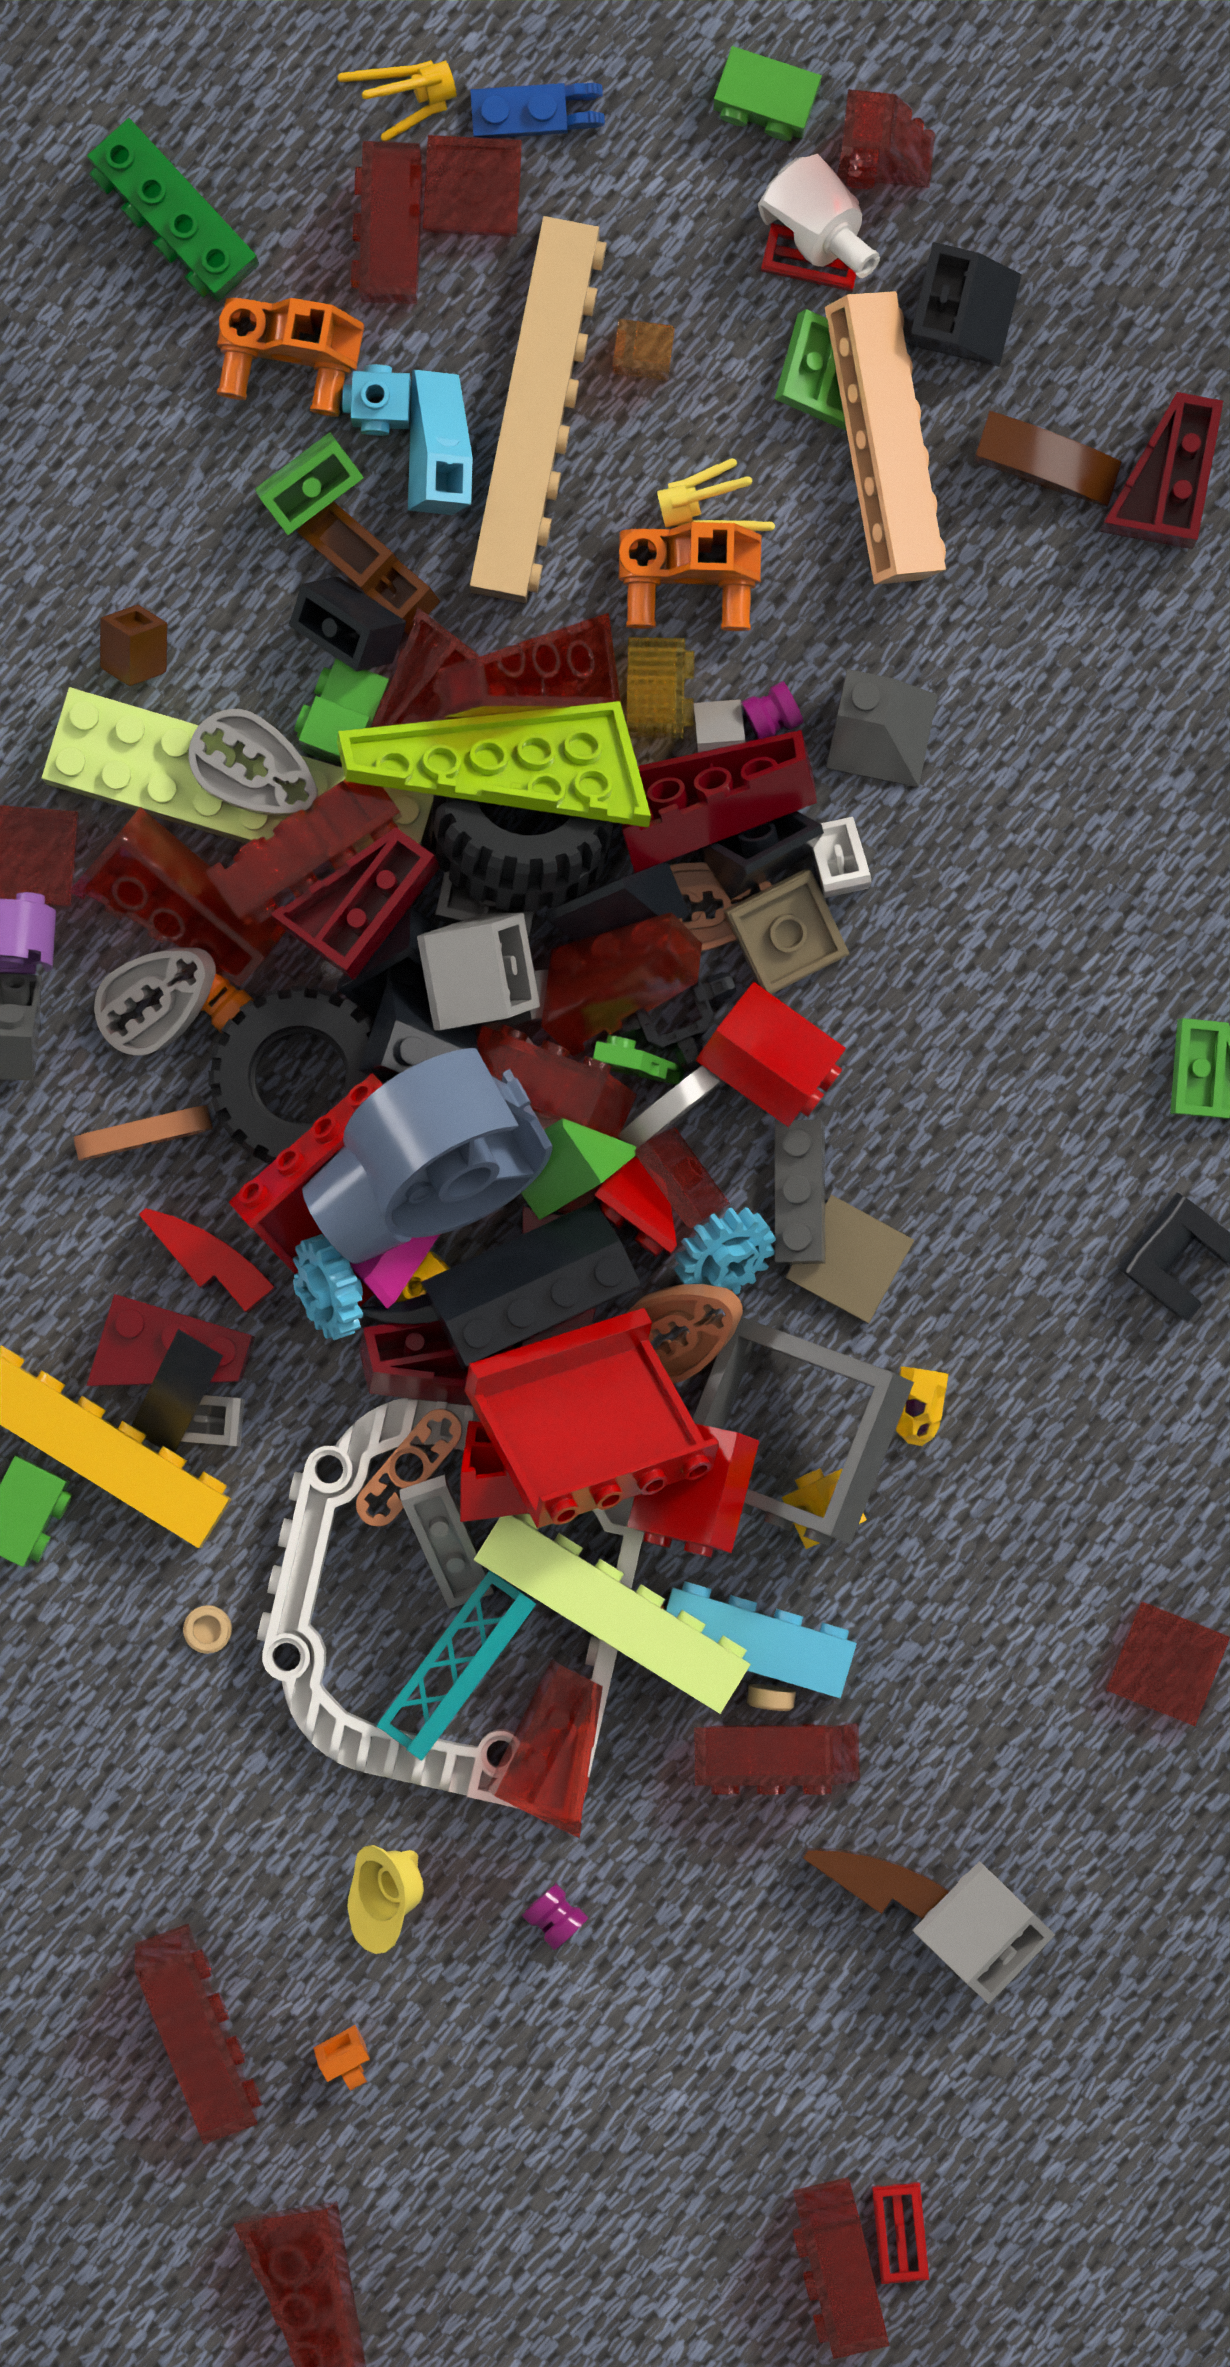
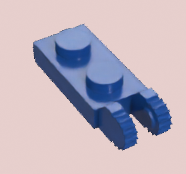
(532, 110)

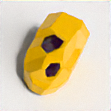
(924, 1405)

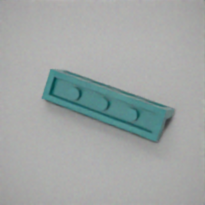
(470, 1677)

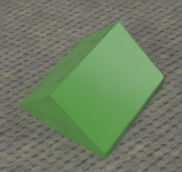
(576, 1165)

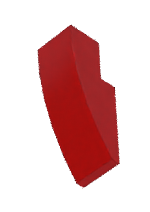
(210, 1258)

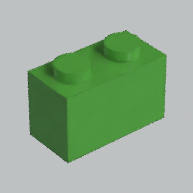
(766, 94)
(308, 483)
(27, 1504)

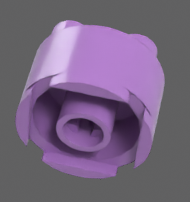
(26, 934)

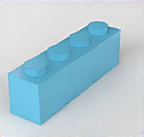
(775, 1644)

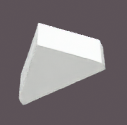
(840, 859)

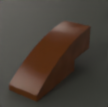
(1047, 459)
(367, 563)
(877, 1879)

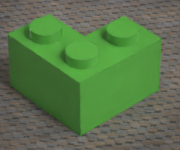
(346, 703)

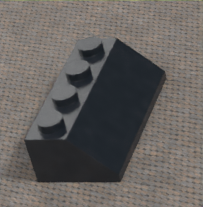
(530, 1284)

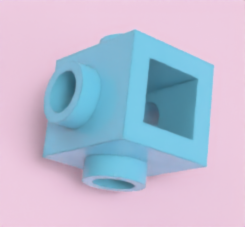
(379, 417)

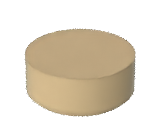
(207, 1629)
(771, 1697)

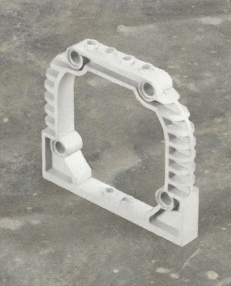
(320, 1717)

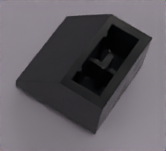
(964, 305)

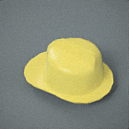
(381, 1894)

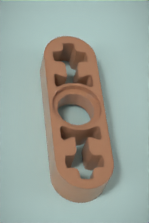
(136, 1133)
(423, 1431)

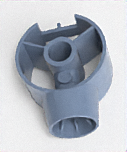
(427, 1156)

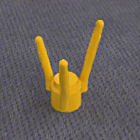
(428, 80)

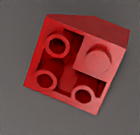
(637, 1200)

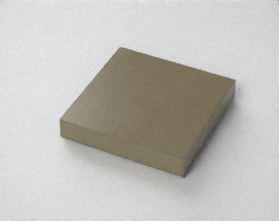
(786, 932)
(859, 1260)

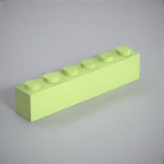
(613, 1611)

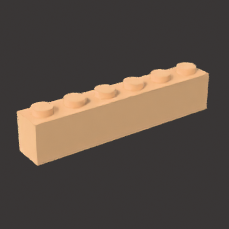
(885, 437)

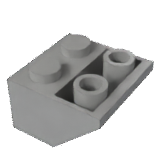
(478, 970)
(983, 1932)

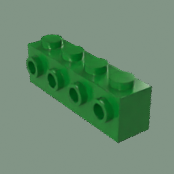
(172, 210)

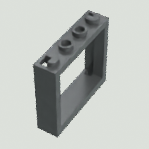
(868, 1445)

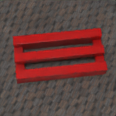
(799, 273)
(896, 2192)

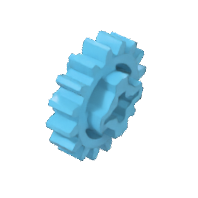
(726, 1251)
(327, 1287)

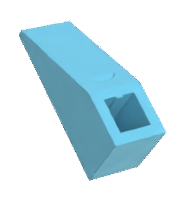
(438, 445)

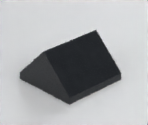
(761, 852)

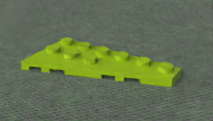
(537, 760)

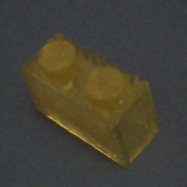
(657, 687)

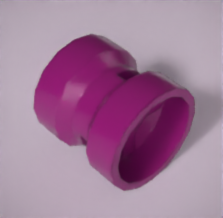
(772, 712)
(555, 1916)

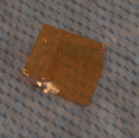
(643, 349)

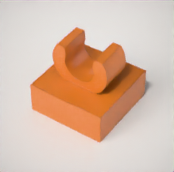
(343, 2057)

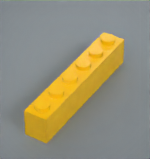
(108, 1454)

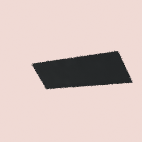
(176, 1391)

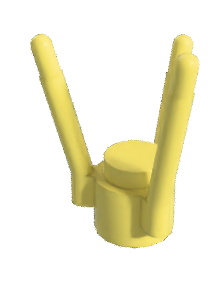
(681, 499)

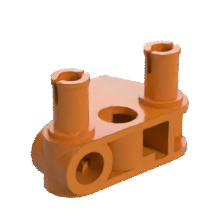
(278, 339)
(678, 564)

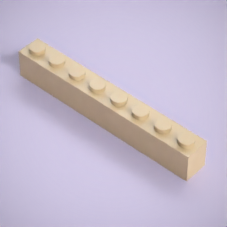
(535, 410)

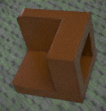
(133, 645)

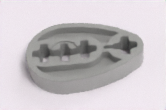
(260, 739)
(136, 982)
(670, 1107)

